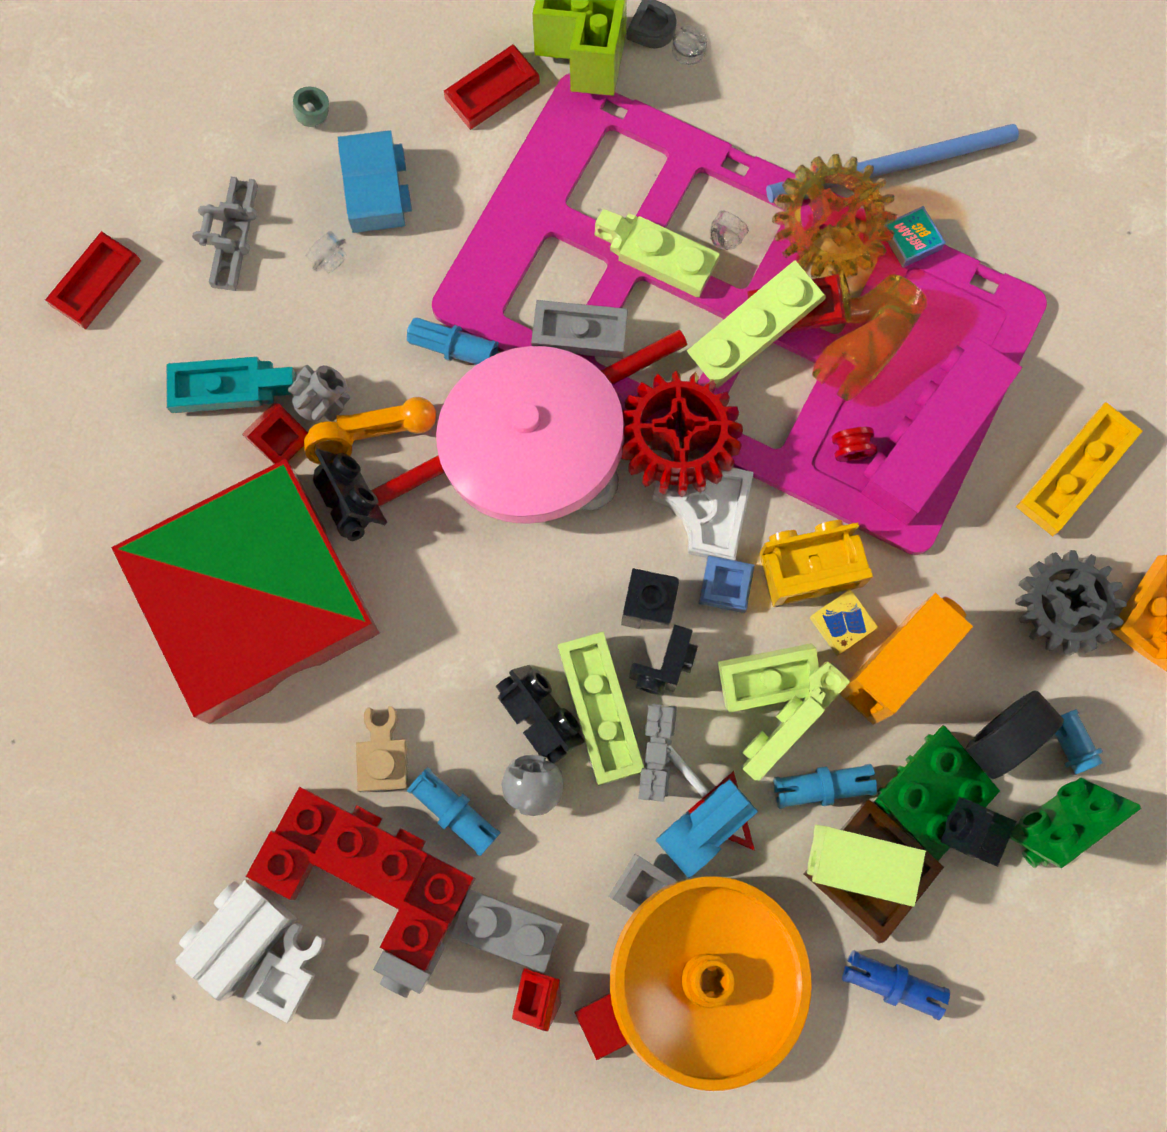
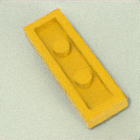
(1079, 469)

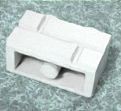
(234, 938)

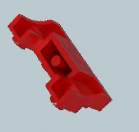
(370, 859)

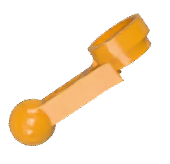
(415, 416)

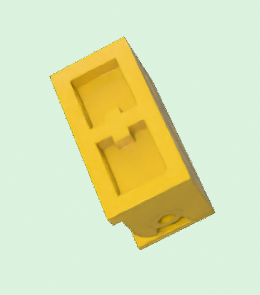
(814, 562)

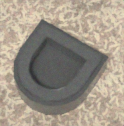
(652, 24)

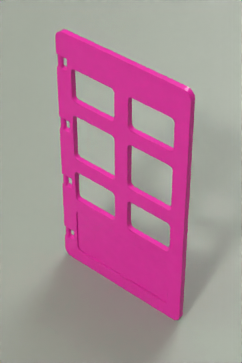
(533, 207)

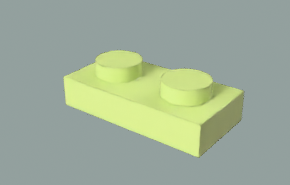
(767, 677)

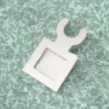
(282, 979)

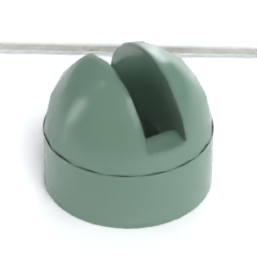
(317, 103)

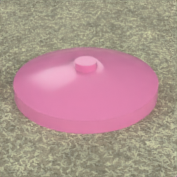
(531, 434)

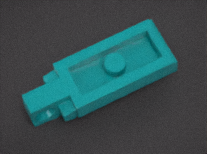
(225, 384)

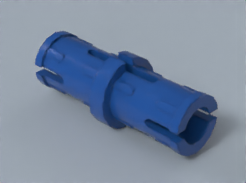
(896, 985)

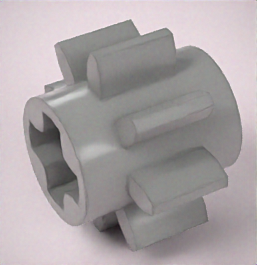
(319, 393)

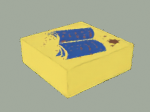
(843, 622)

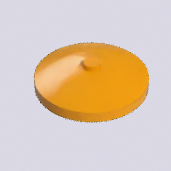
(710, 983)

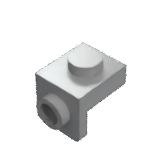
(403, 977)

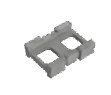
(656, 775)

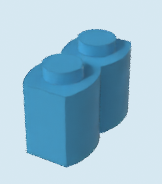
(372, 181)

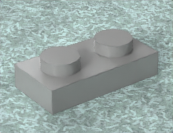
(580, 328)
(506, 930)

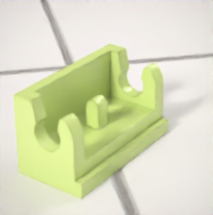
(865, 865)

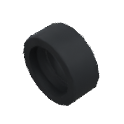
(1014, 735)

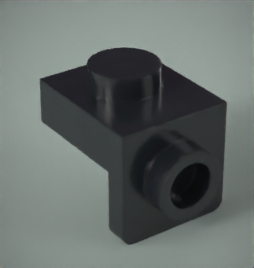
(677, 658)

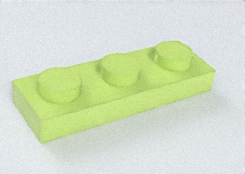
(756, 324)
(600, 708)

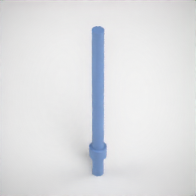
(924, 155)

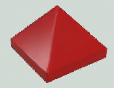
(537, 999)

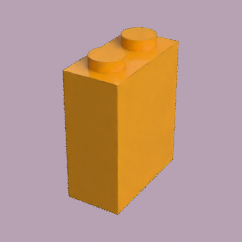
(906, 658)

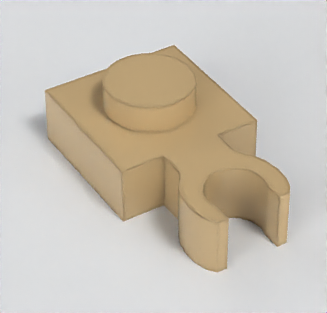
(382, 761)

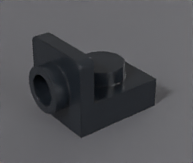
(649, 598)
(978, 831)

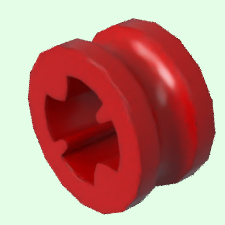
(854, 444)

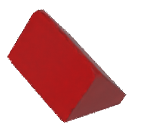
(276, 434)

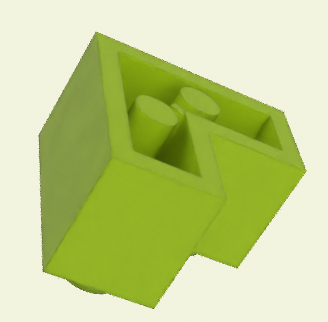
(587, 34)

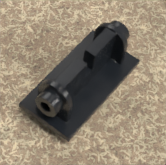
(347, 493)
(555, 727)

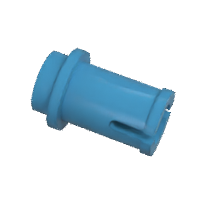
(1077, 744)

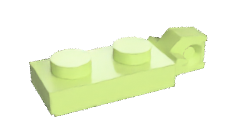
(657, 251)
(796, 718)

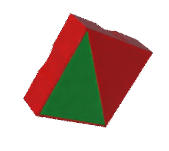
(244, 591)

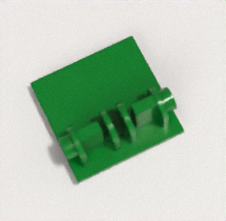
(931, 786)
(1070, 823)

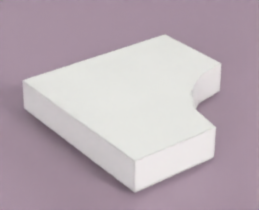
(713, 516)

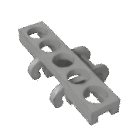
(230, 209)

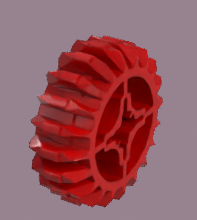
(715, 427)

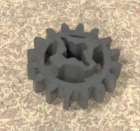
(1089, 594)

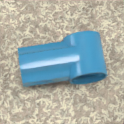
(697, 835)

